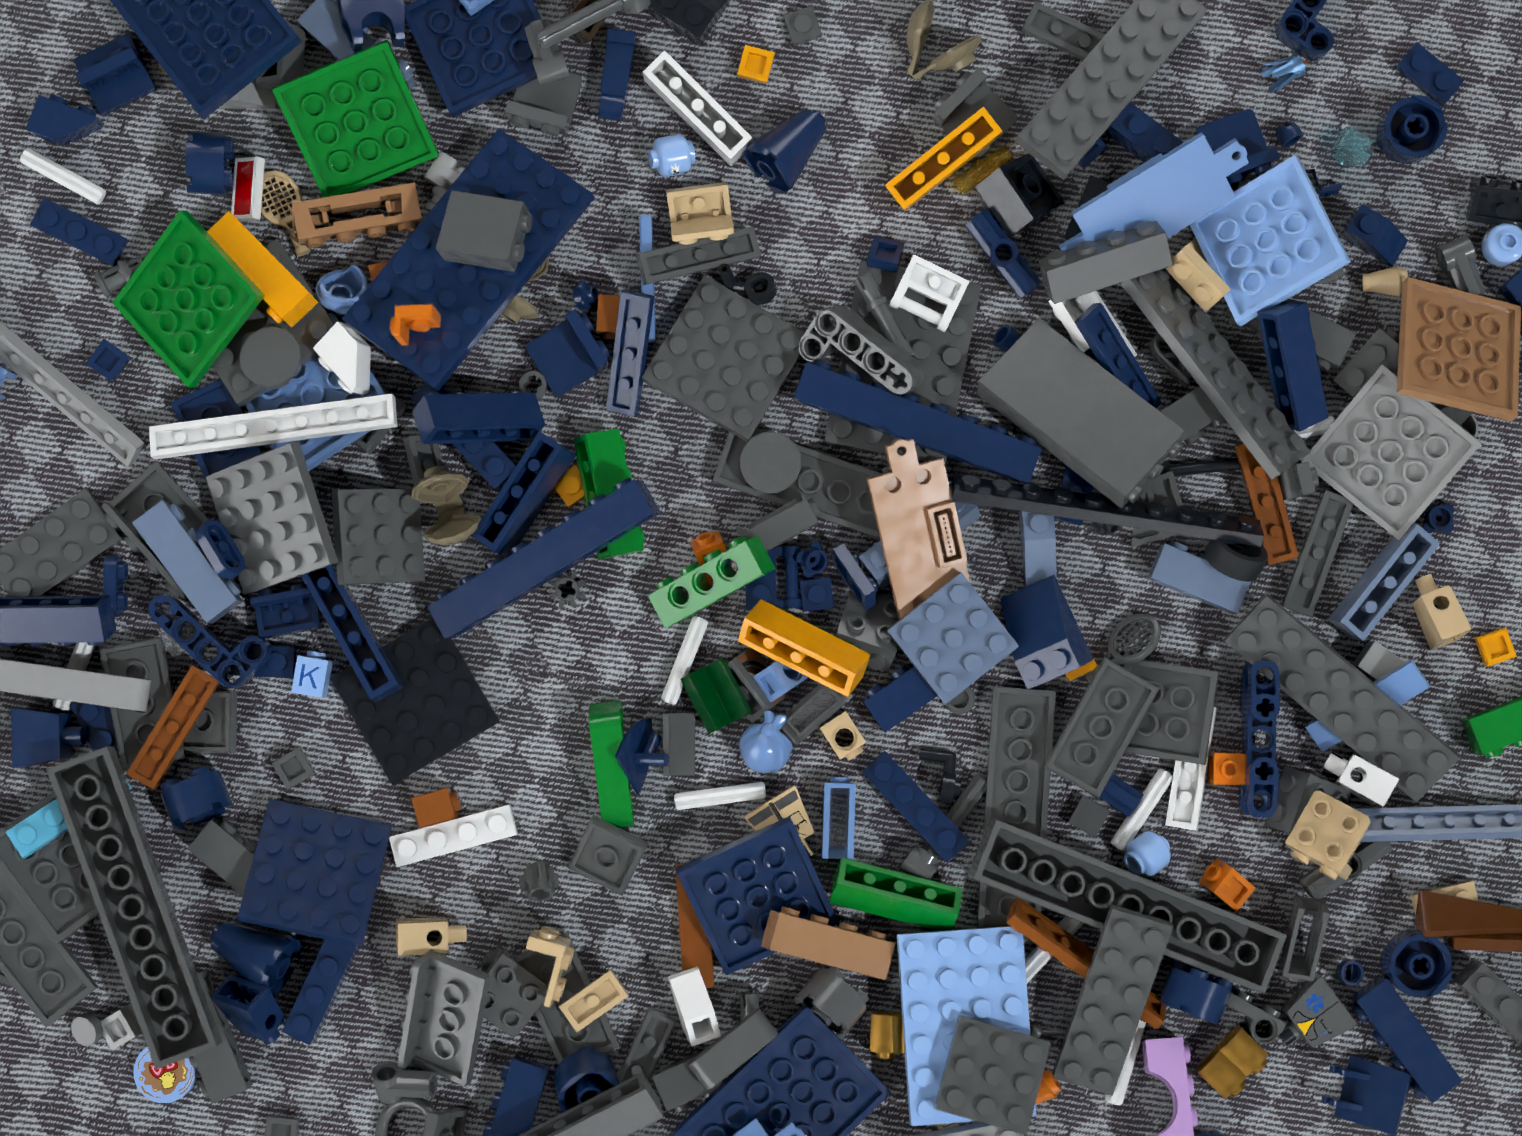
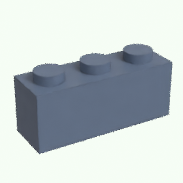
(1196, 578)

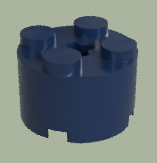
(1428, 130)
(208, 162)
(195, 798)
(1431, 955)
(1196, 992)
(583, 1077)

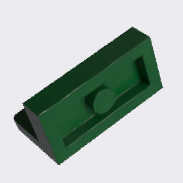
(716, 695)

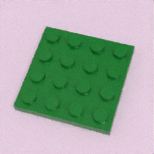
(356, 120)
(188, 299)

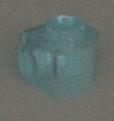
(1352, 147)

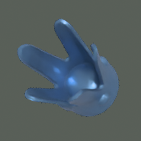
(1290, 67)

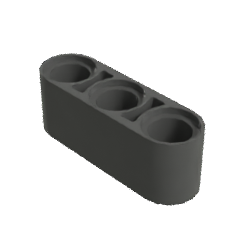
(732, 1049)

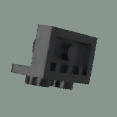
(1495, 201)

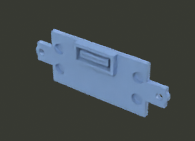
(1165, 189)

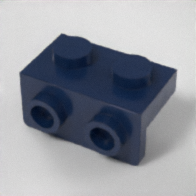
(286, 612)

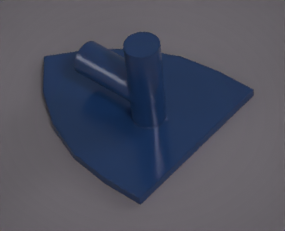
(639, 751)

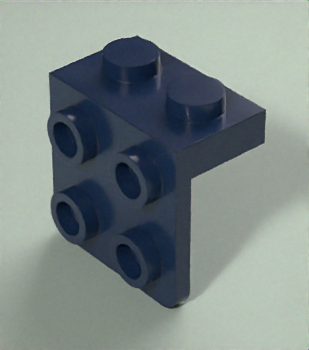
(1246, 130)
(568, 353)

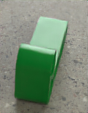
(613, 786)

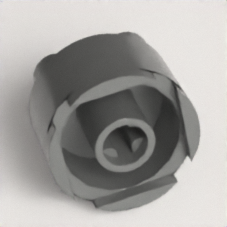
(833, 1000)

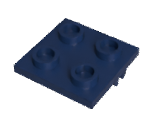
(1370, 1094)

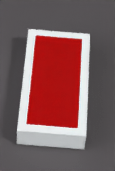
(247, 188)

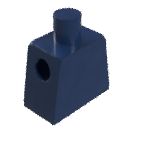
(43, 736)
(260, 1013)

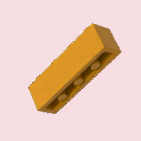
(944, 158)
(281, 289)
(804, 647)

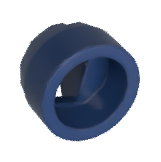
(1288, 135)
(1005, 337)
(1354, 972)

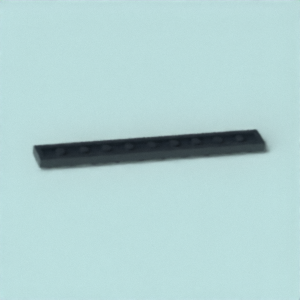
(1100, 509)

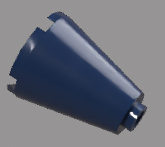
(786, 149)
(256, 953)

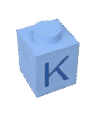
(312, 675)

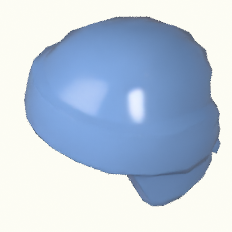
(341, 289)
(764, 745)

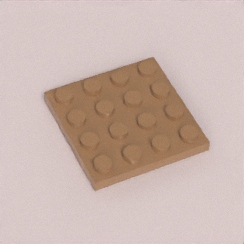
(1459, 349)

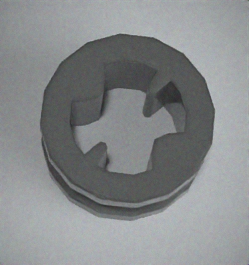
(525, 381)

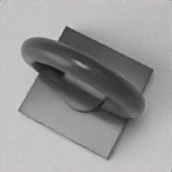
(438, 1122)

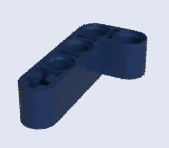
(1307, 29)
(203, 637)

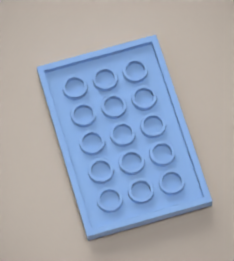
(950, 975)

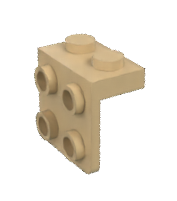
(700, 212)
(1197, 277)
(1327, 835)
(550, 943)

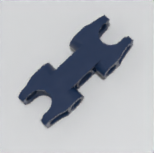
(359, 14)
(1265, 756)

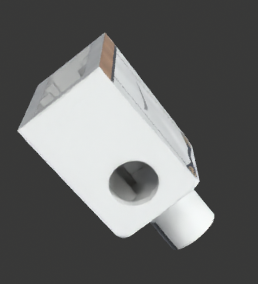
(1375, 783)

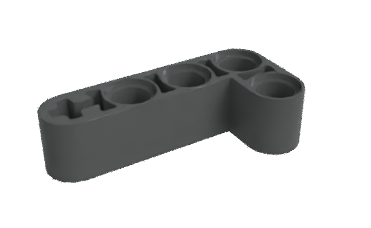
(896, 364)

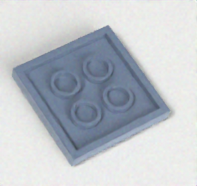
(952, 638)

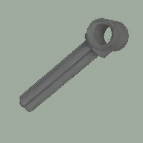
(586, 17)
(923, 860)

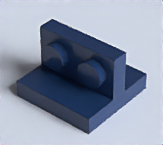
(114, 74)

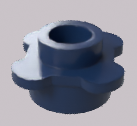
(586, 296)
(1445, 524)
(819, 560)

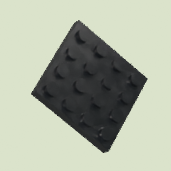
(428, 716)

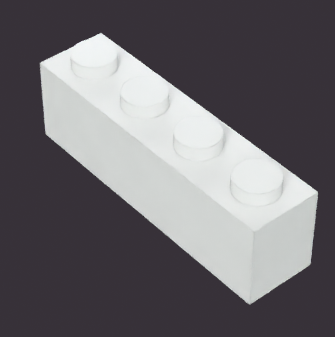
(697, 108)

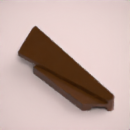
(1469, 923)

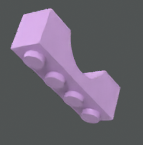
(1167, 1061)

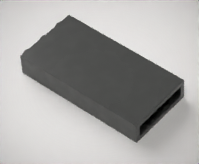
(1081, 413)

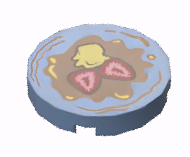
(165, 1083)

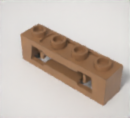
(346, 230)

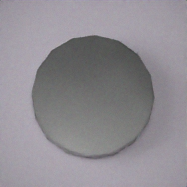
(271, 357)
(770, 463)

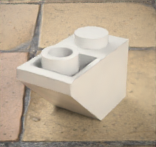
(347, 356)
(694, 1006)

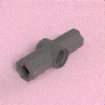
(1366, 853)

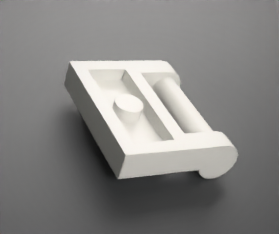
(932, 283)

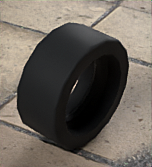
(1236, 560)

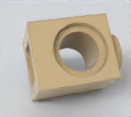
(839, 722)

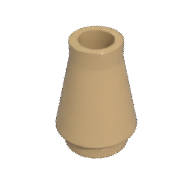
(1384, 281)

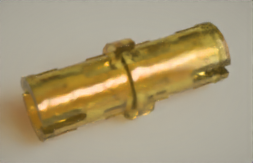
(982, 169)

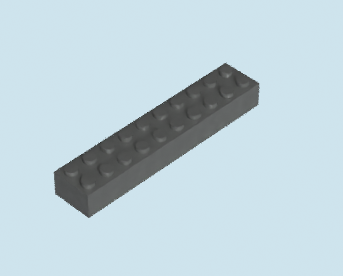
(1088, 887)
(134, 906)

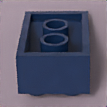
(1044, 631)

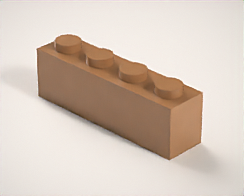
(828, 944)

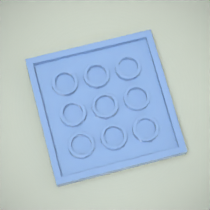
(1270, 240)

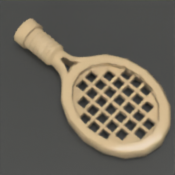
(279, 176)

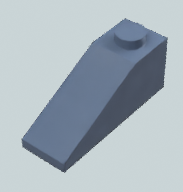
(1037, 546)

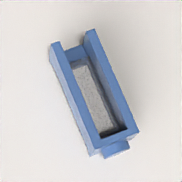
(838, 819)

